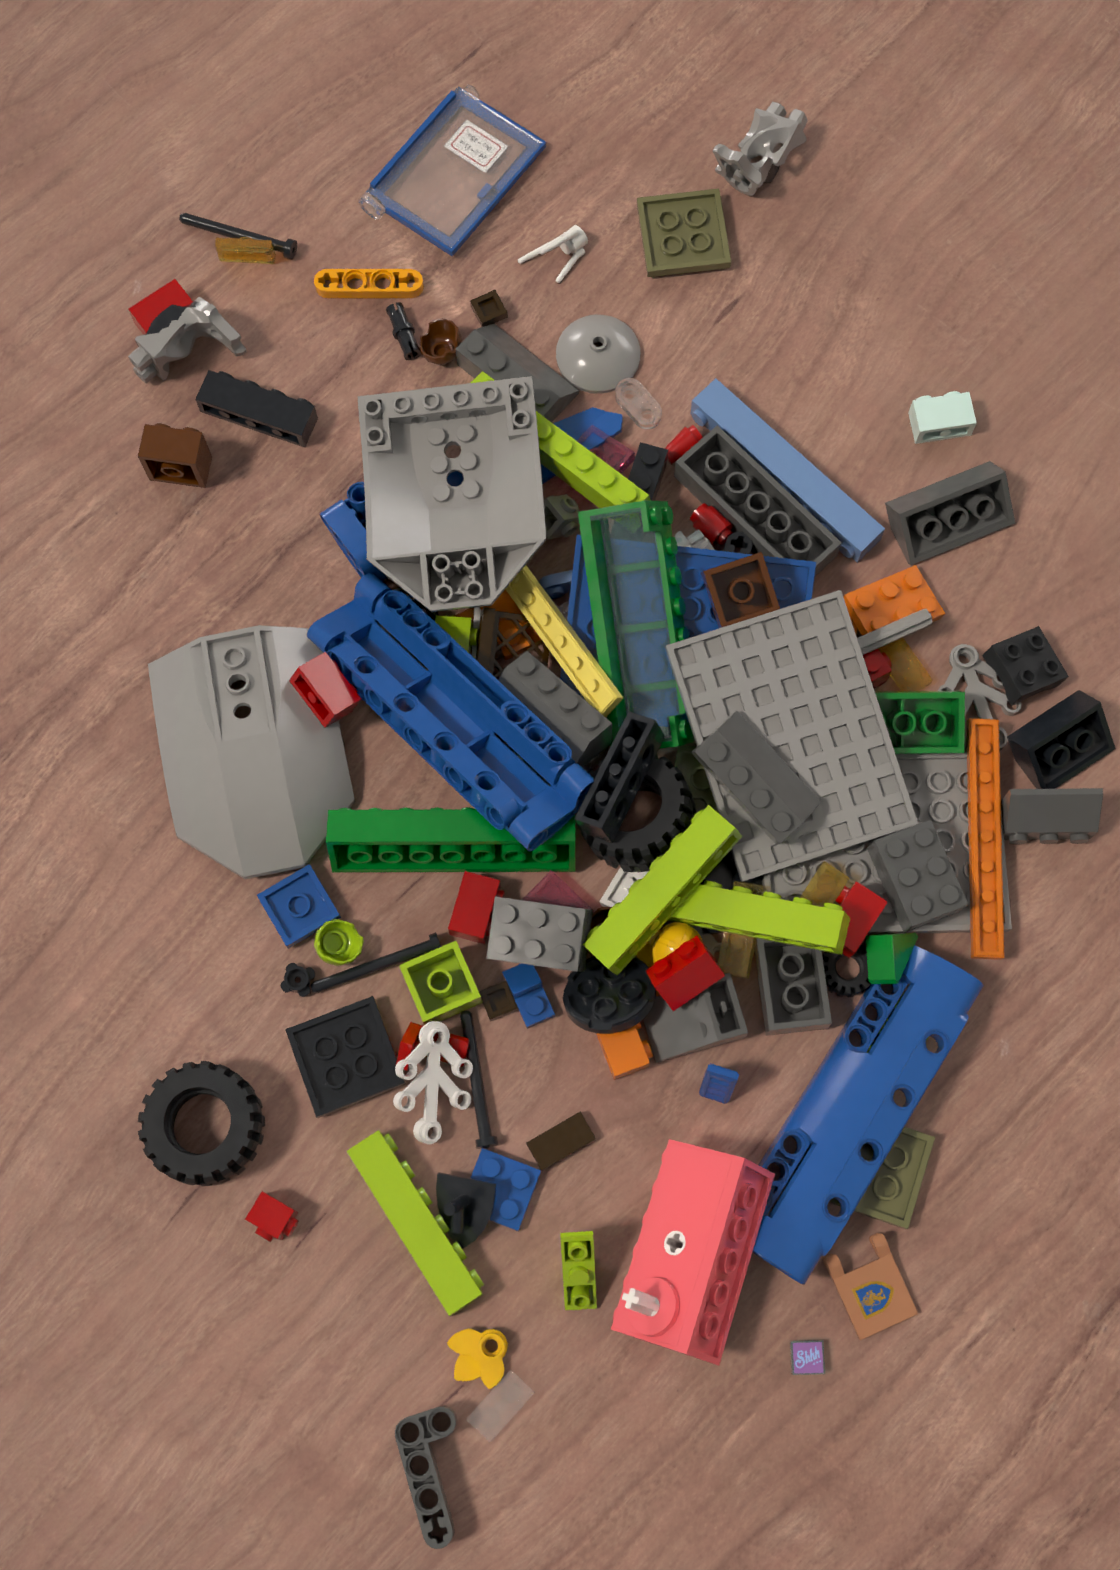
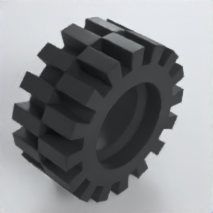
(846, 986)

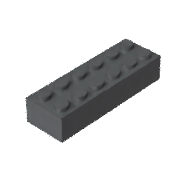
(753, 501)

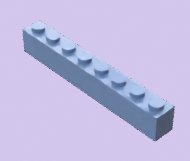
(789, 468)

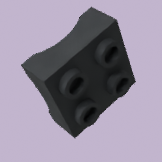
(1025, 665)

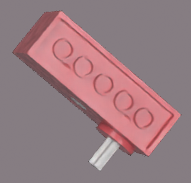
(693, 1251)

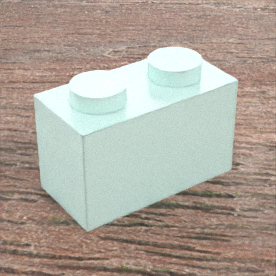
(942, 417)

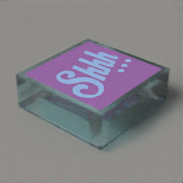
(807, 1357)

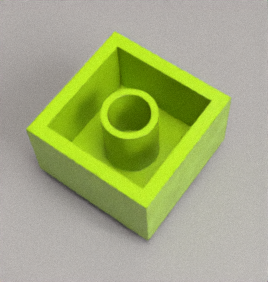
(441, 983)

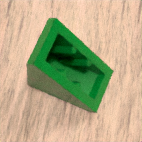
(888, 956)

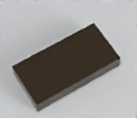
(560, 1141)

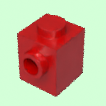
(878, 667)
(272, 1218)

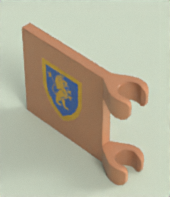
(873, 1292)

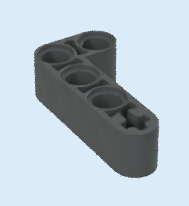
(431, 1478)

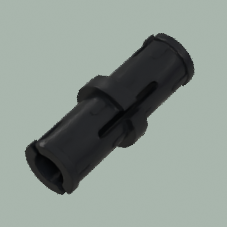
(403, 331)

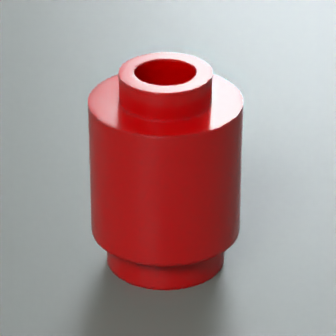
(711, 524)

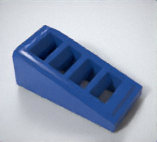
(718, 1083)

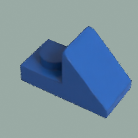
(529, 994)

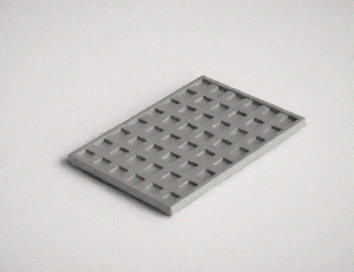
(813, 702)

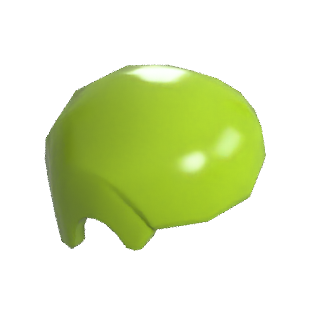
(338, 942)

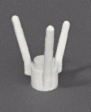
(570, 242)

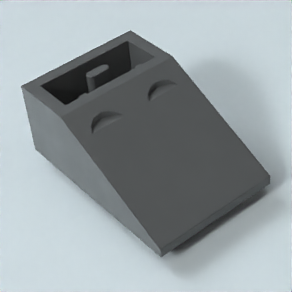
(699, 1024)

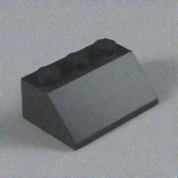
(1051, 815)

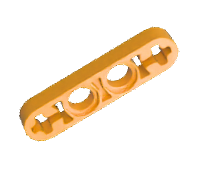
(369, 278)

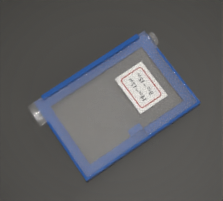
(452, 170)

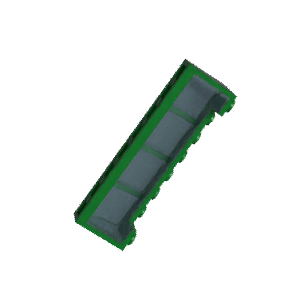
(637, 610)

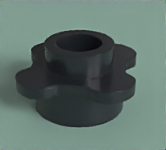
(294, 971)

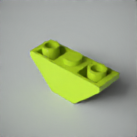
(578, 1270)

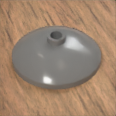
(593, 367)

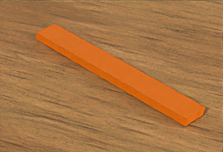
(985, 839)

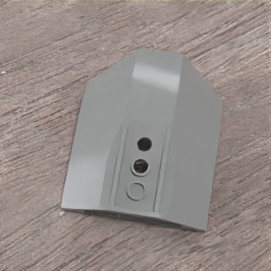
(440, 539)
(256, 785)

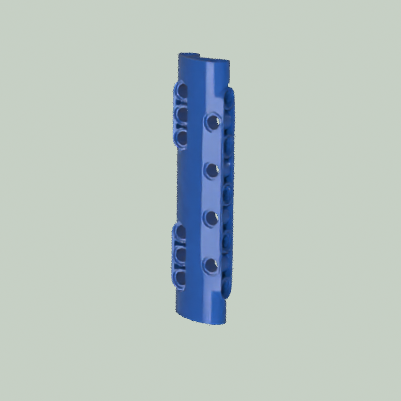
(453, 713)
(854, 1105)

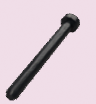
(287, 248)
(376, 965)
(486, 1139)

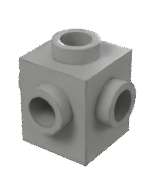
(560, 516)

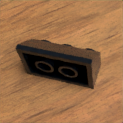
(1062, 741)

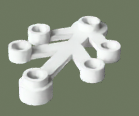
(432, 1078)

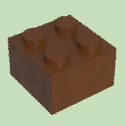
(175, 455)
(740, 590)

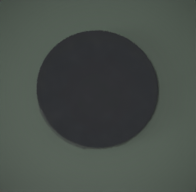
(607, 1001)

